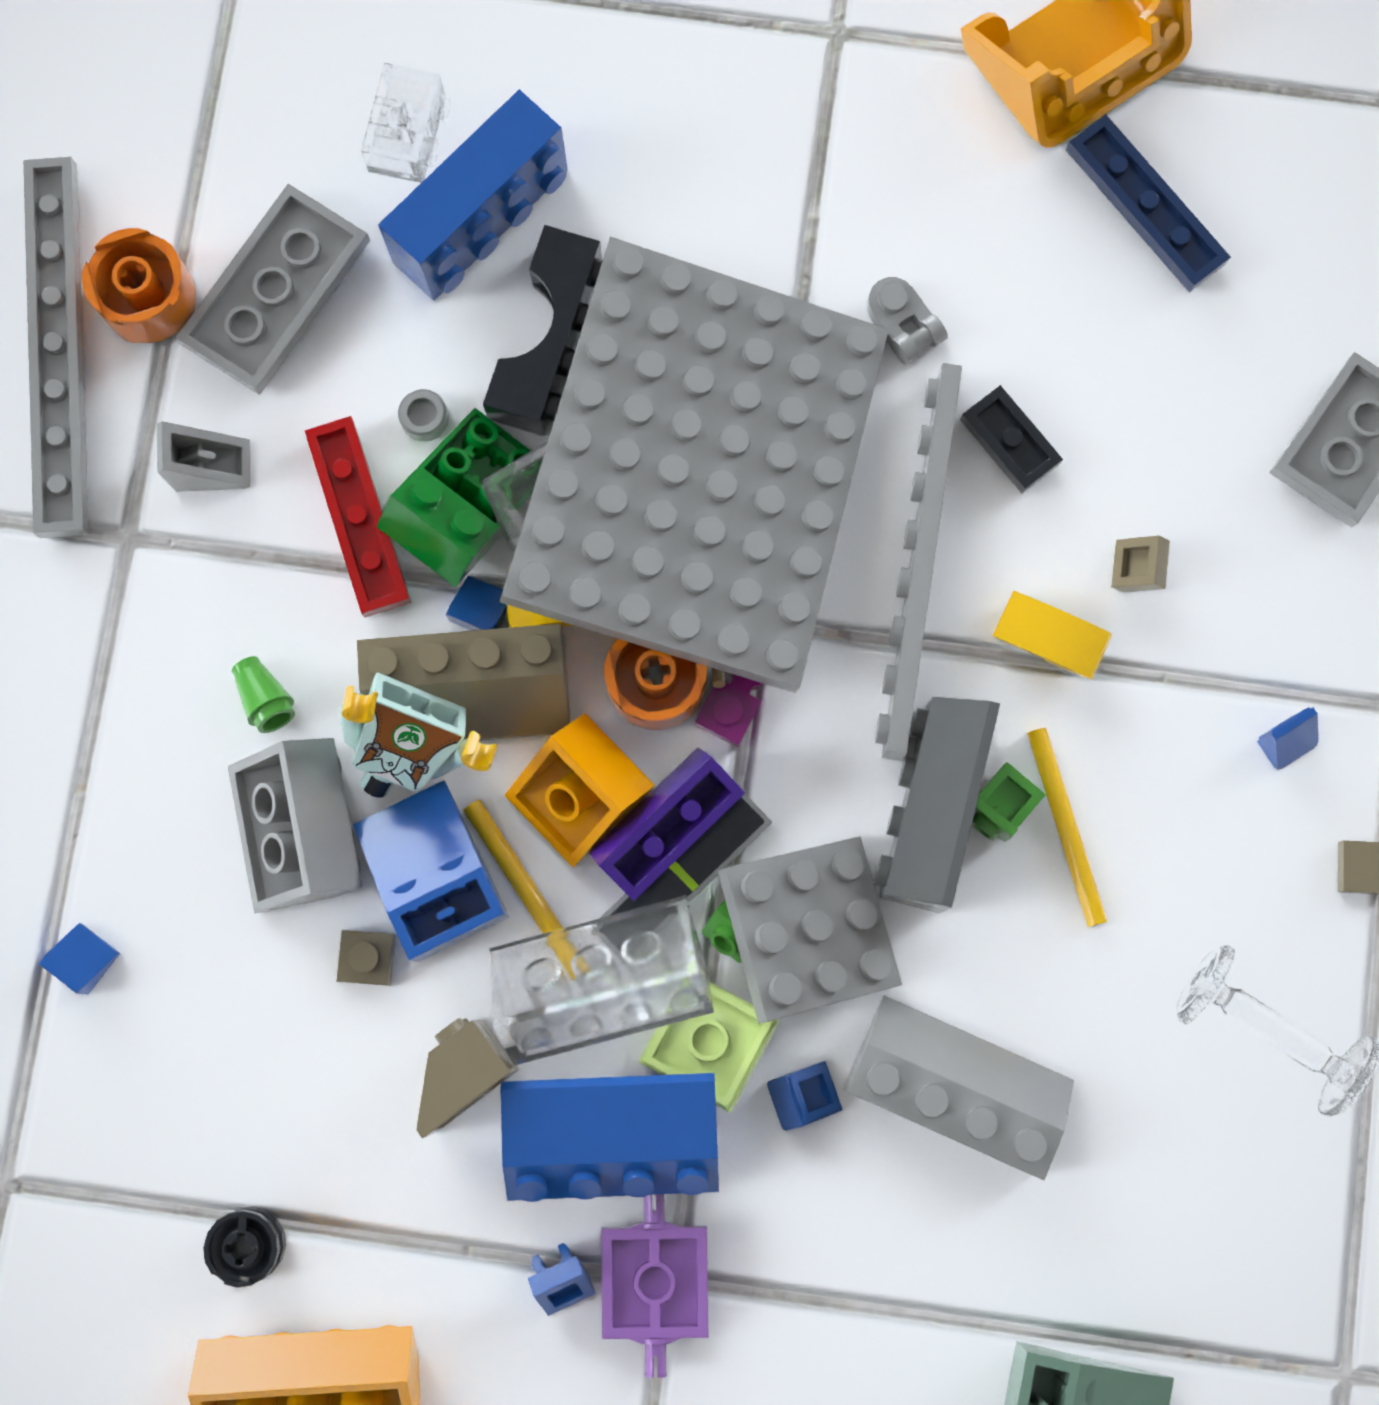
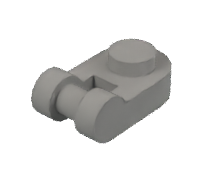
(895, 304)

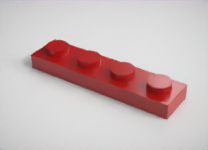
(355, 514)

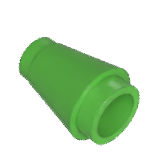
(262, 696)

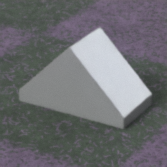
(201, 458)

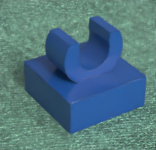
(560, 1284)

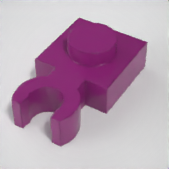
(730, 710)

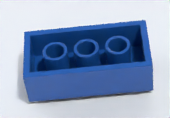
(476, 196)

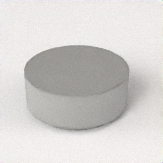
(423, 415)

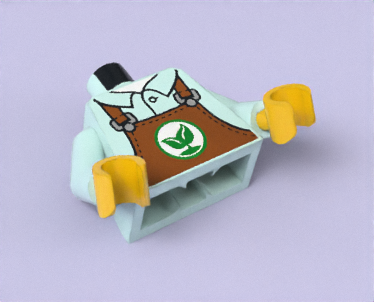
(407, 736)

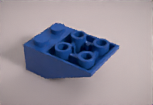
(429, 872)

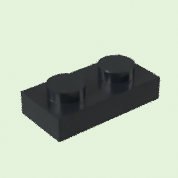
(1011, 439)

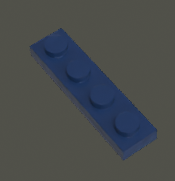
(1147, 203)

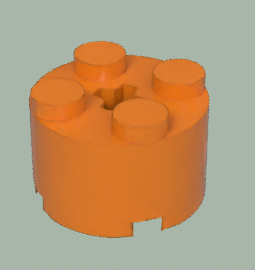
(139, 286)
(649, 704)

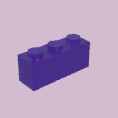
(666, 823)

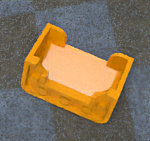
(1077, 59)

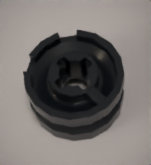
(260, 1230)

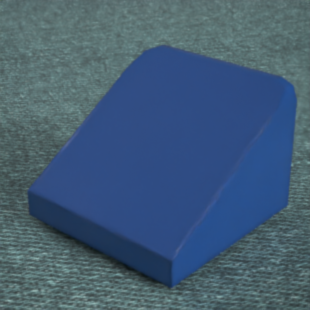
(477, 606)
(1291, 738)
(80, 959)
(804, 1096)

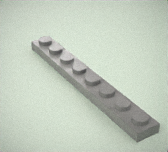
(55, 348)
(915, 581)

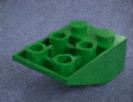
(442, 506)

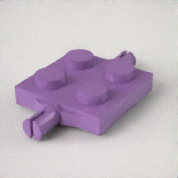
(654, 1283)

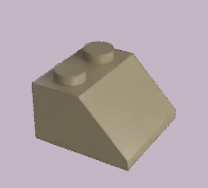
(460, 1073)

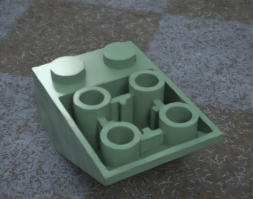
(1064, 1378)

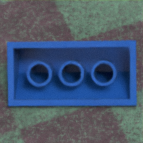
(609, 1137)

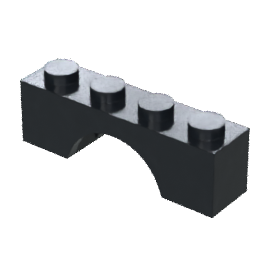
(527, 386)

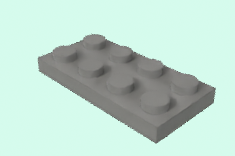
(273, 288)

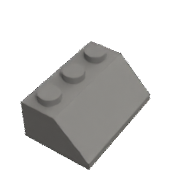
(294, 824)

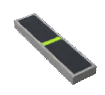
(704, 858)

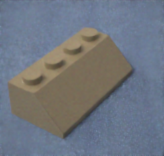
(504, 677)

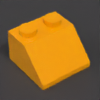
(578, 788)

